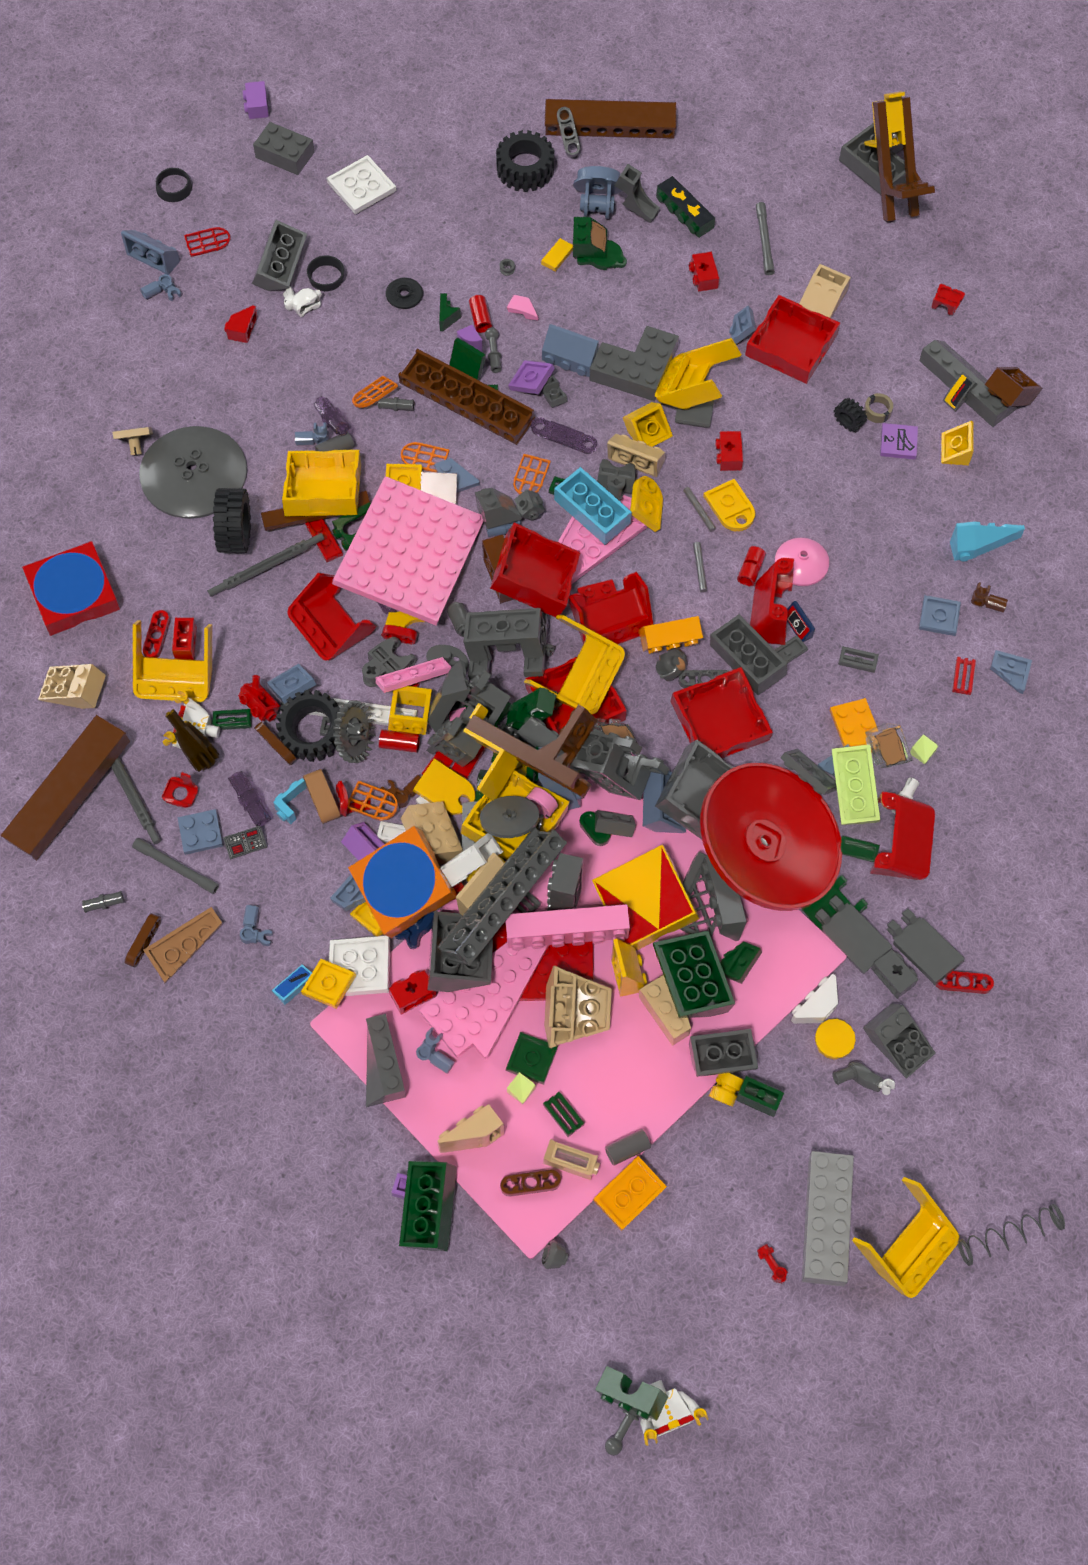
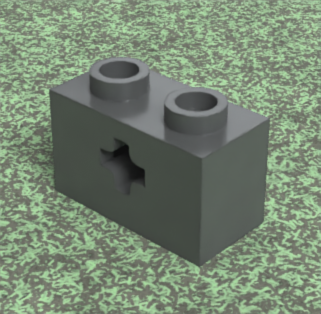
(896, 983)

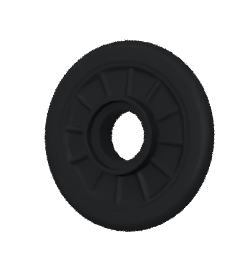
(404, 284)

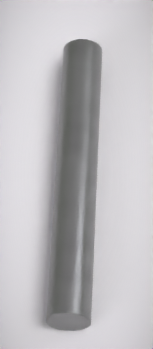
(701, 512)
(700, 567)

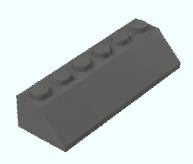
(948, 365)

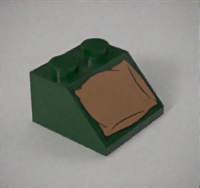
(589, 238)

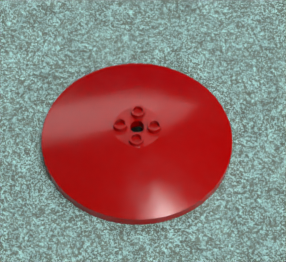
(792, 818)

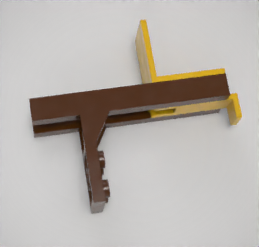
(894, 127)
(543, 761)

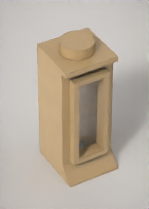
(571, 1160)

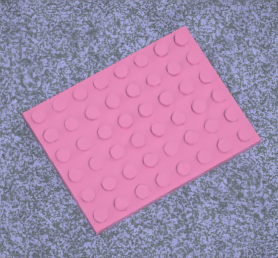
(409, 550)

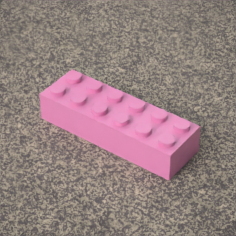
(567, 926)

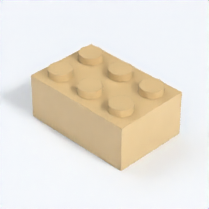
(437, 828)

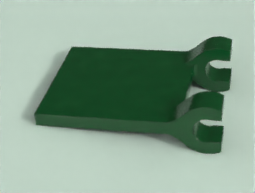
(823, 903)

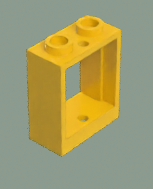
(410, 696)

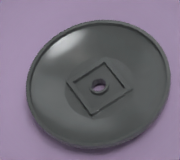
(186, 491)

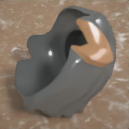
(671, 664)

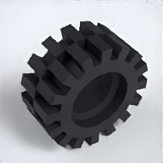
(850, 414)

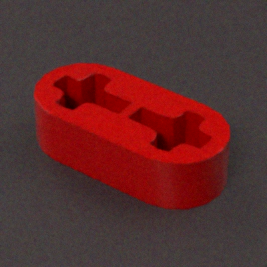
(404, 634)

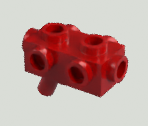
(258, 700)

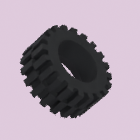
(525, 176)
(231, 520)
(294, 712)

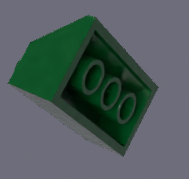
(428, 1206)

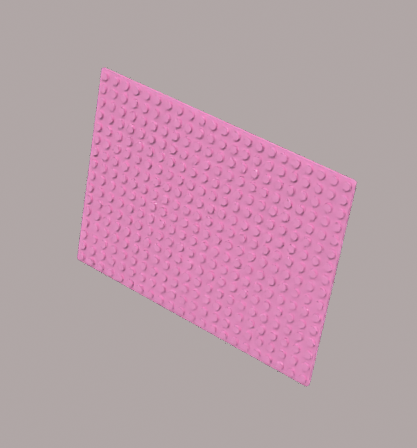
(610, 1079)

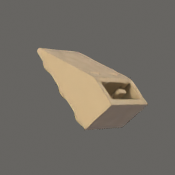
(825, 291)
(73, 685)
(473, 1132)

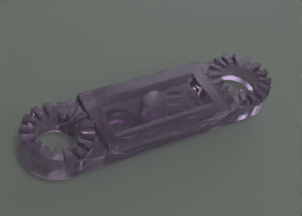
(564, 435)

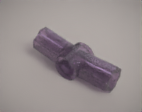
(331, 416)
(249, 799)

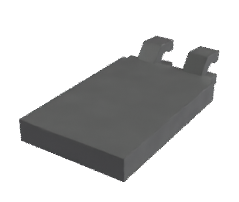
(853, 935)
(925, 947)

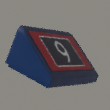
(799, 622)

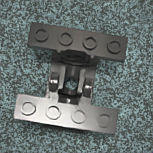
(506, 630)
(450, 738)
(608, 760)

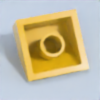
(648, 424)

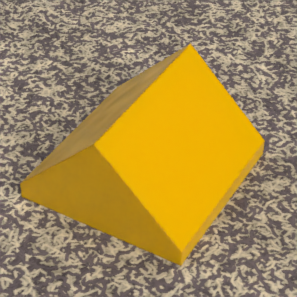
(957, 445)

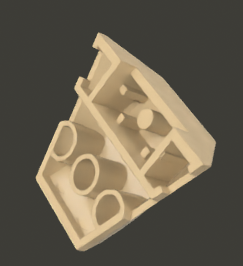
(574, 1007)

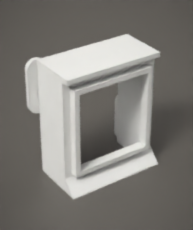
(470, 859)

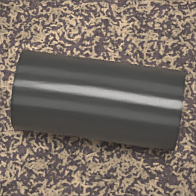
(336, 443)
(627, 1147)

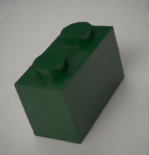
(760, 1096)

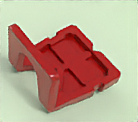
(948, 297)

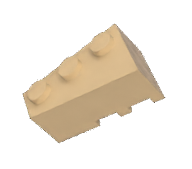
(661, 1007)

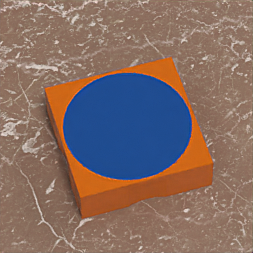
(402, 882)

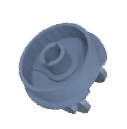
(597, 181)

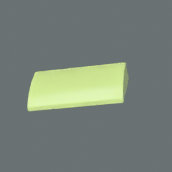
(855, 785)

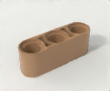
(321, 796)

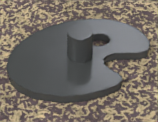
(448, 653)

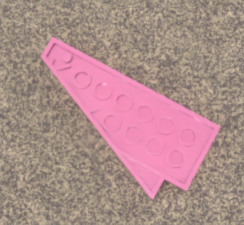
(591, 548)
(480, 1013)

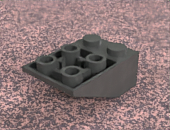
(899, 1039)

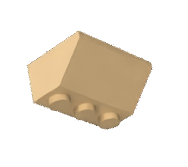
(644, 457)
(478, 883)

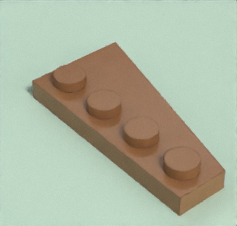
(181, 944)

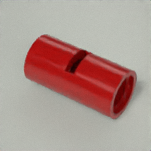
(480, 313)
(751, 566)
(399, 741)

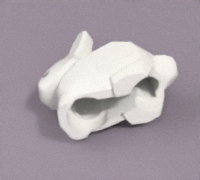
(302, 301)

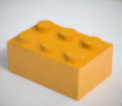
(671, 634)

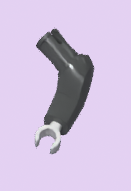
(864, 1077)

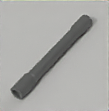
(767, 257)
(202, 881)

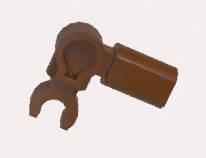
(981, 598)
(402, 795)

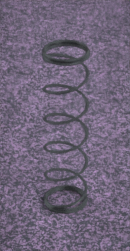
(1060, 1225)

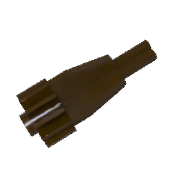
(193, 743)

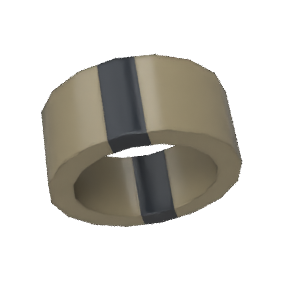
(875, 417)

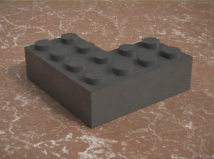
(864, 159)
(638, 370)

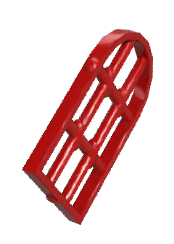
(213, 235)

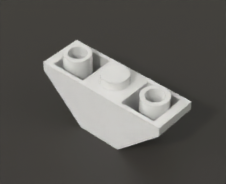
(818, 1004)

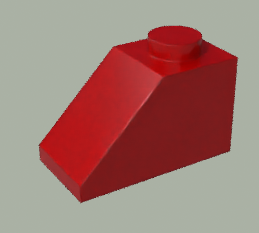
(241, 324)

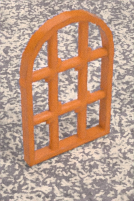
(376, 387)
(431, 454)
(528, 469)
(368, 795)

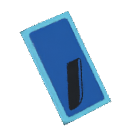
(292, 984)

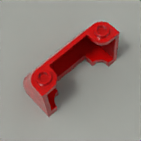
(766, 617)

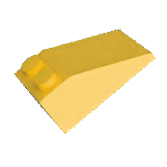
(627, 968)

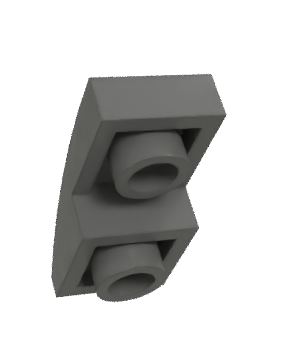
(553, 392)

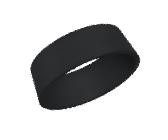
(173, 196)
(325, 260)

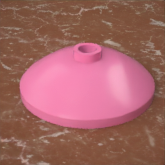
(807, 569)

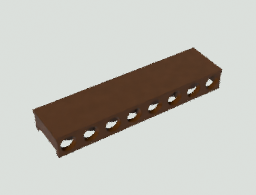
(613, 115)
(467, 396)
(66, 787)

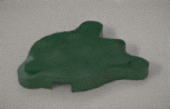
(614, 258)

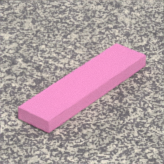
(413, 674)

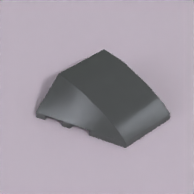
(450, 691)

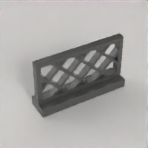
(689, 885)

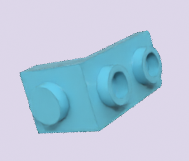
(283, 799)

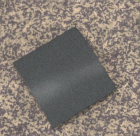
(696, 415)

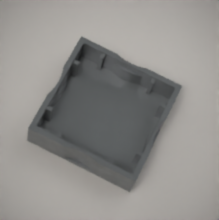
(689, 784)

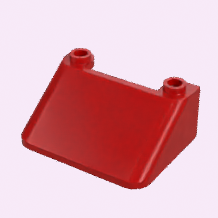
(617, 614)
(324, 619)
(911, 839)

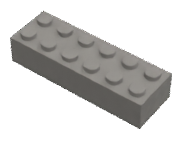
(827, 1219)

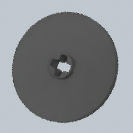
(509, 817)

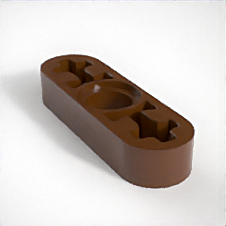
(275, 743)
(143, 940)
(537, 1189)

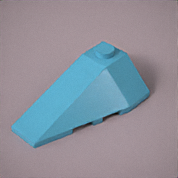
(974, 539)

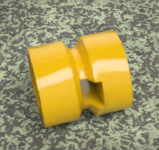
(726, 1088)

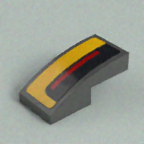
(958, 391)

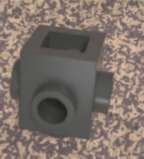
(529, 504)

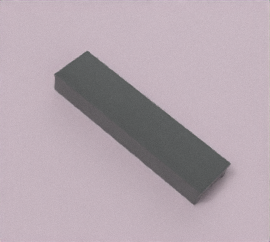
(501, 896)

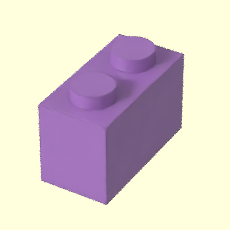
(256, 100)

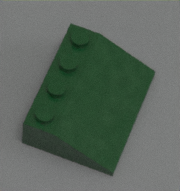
(694, 975)

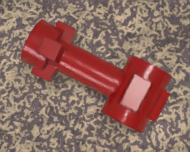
(779, 1273)

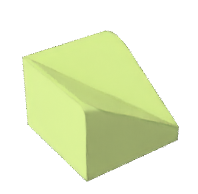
(924, 749)
(521, 1088)

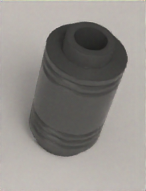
(457, 615)

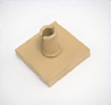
(133, 436)

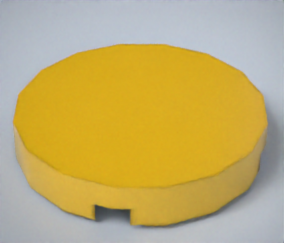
(835, 1039)

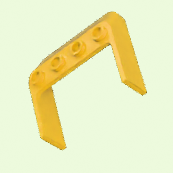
(684, 379)
(591, 671)
(165, 677)
(918, 1249)

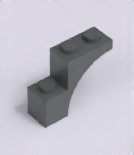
(637, 199)

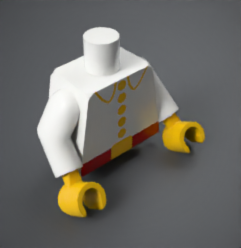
(196, 716)
(675, 1414)

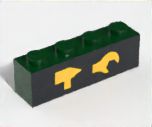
(685, 207)

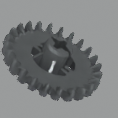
(356, 731)

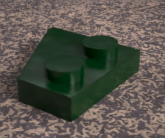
(740, 961)

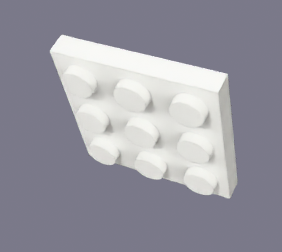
(361, 184)
(368, 959)

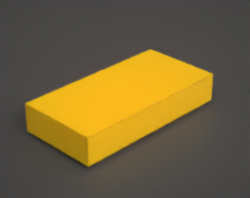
(557, 255)

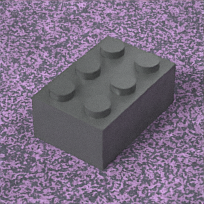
(283, 148)

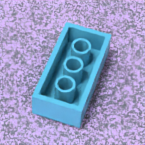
(592, 505)

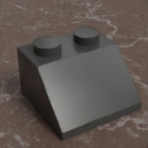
(496, 508)

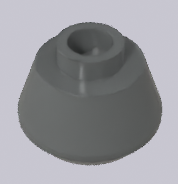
(554, 1255)

